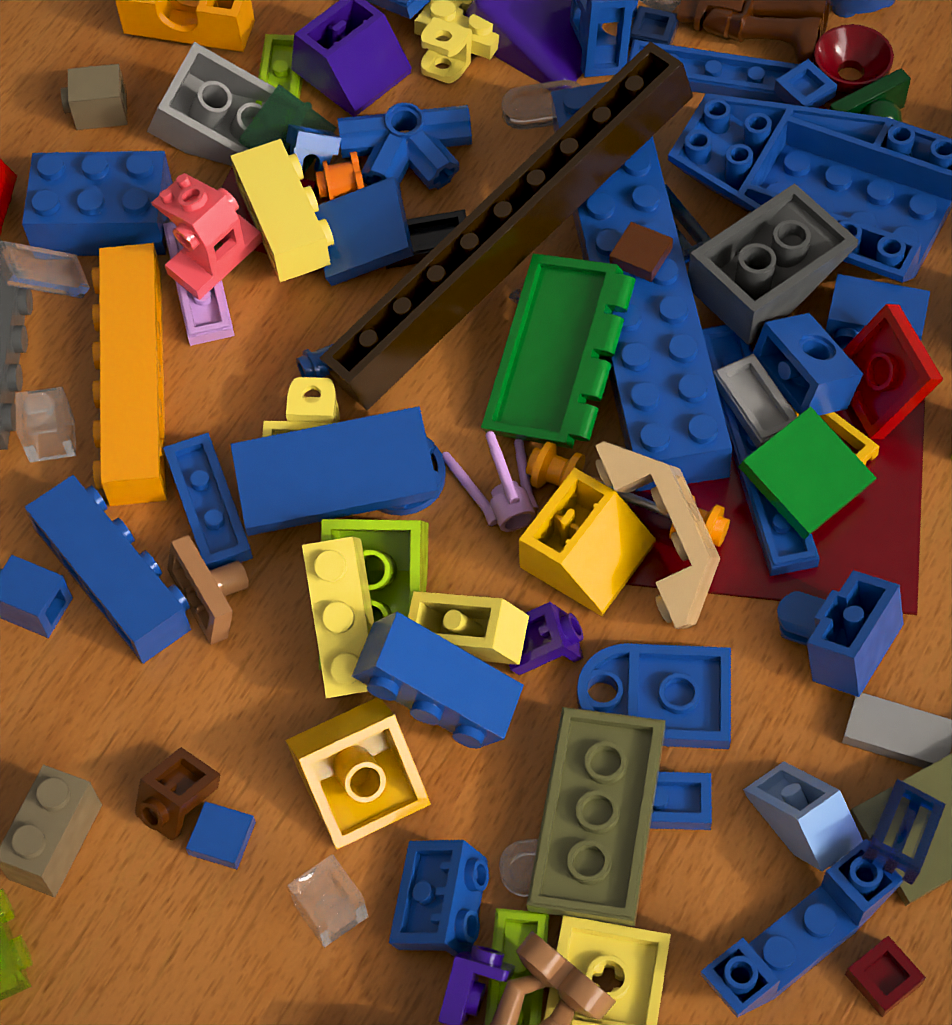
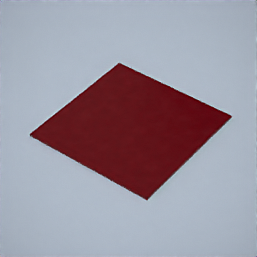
(869, 535)

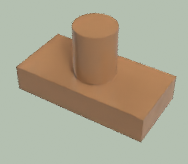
(205, 587)

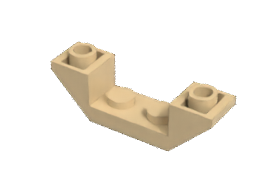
(686, 590)

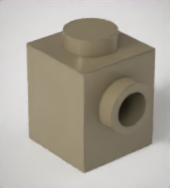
(96, 97)

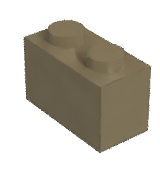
(49, 830)

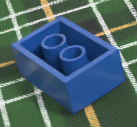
(95, 200)

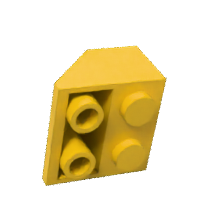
(585, 542)

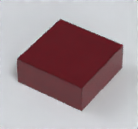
(885, 976)

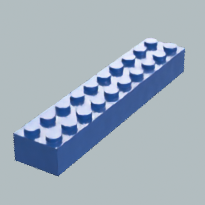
(661, 359)

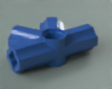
(420, 148)

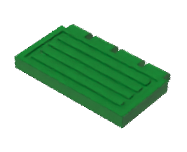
(555, 351)

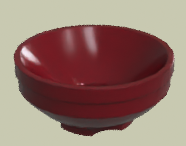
(853, 48)

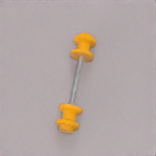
(547, 466)

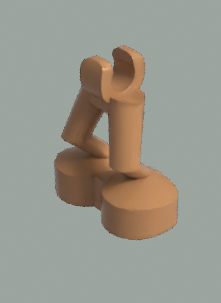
(554, 971)

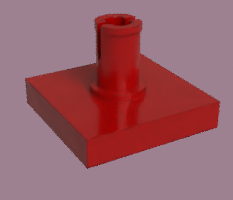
(894, 371)

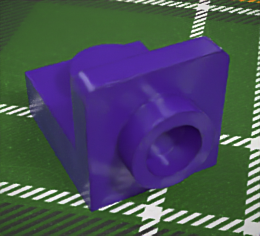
(548, 637)
(464, 992)

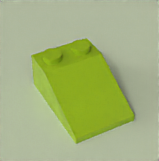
(393, 559)

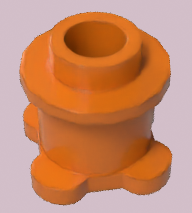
(339, 178)

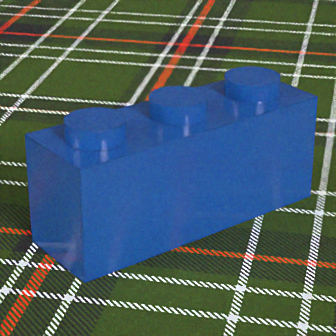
(437, 681)

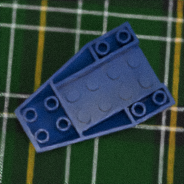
(865, 170)

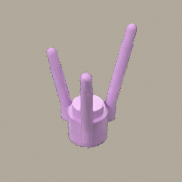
(511, 504)

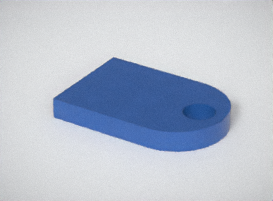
(666, 683)

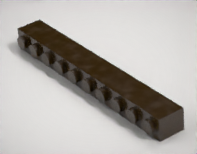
(508, 225)

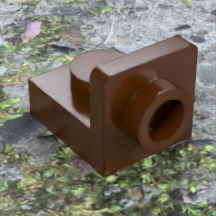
(174, 791)

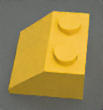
(358, 772)

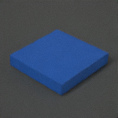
(366, 230)

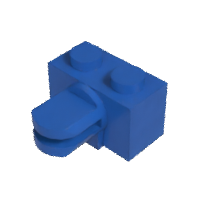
(846, 631)

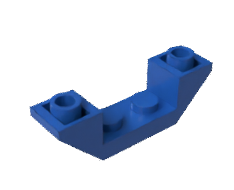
(789, 948)

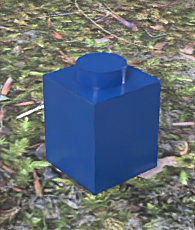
(32, 596)

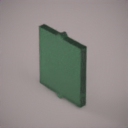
(275, 116)

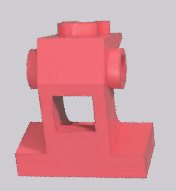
(202, 221)

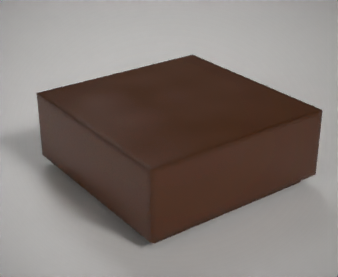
(641, 251)

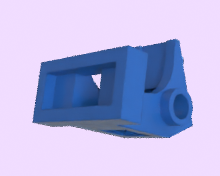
(601, 51)

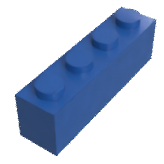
(109, 568)

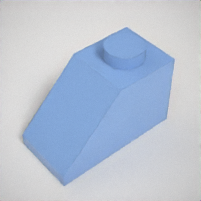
(805, 815)

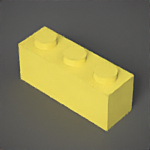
(283, 209)
(339, 610)

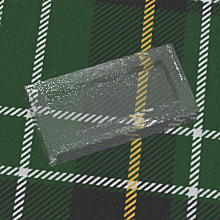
(42, 270)

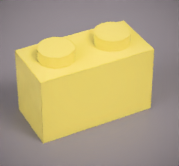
(479, 625)

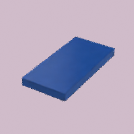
(334, 471)

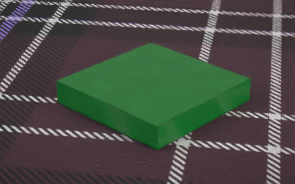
(807, 472)

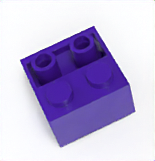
(350, 55)

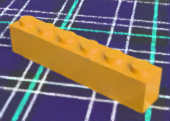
(130, 376)

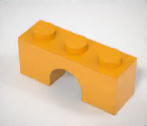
(206, 22)

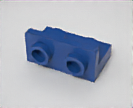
(439, 897)

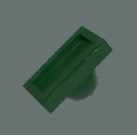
(879, 98)

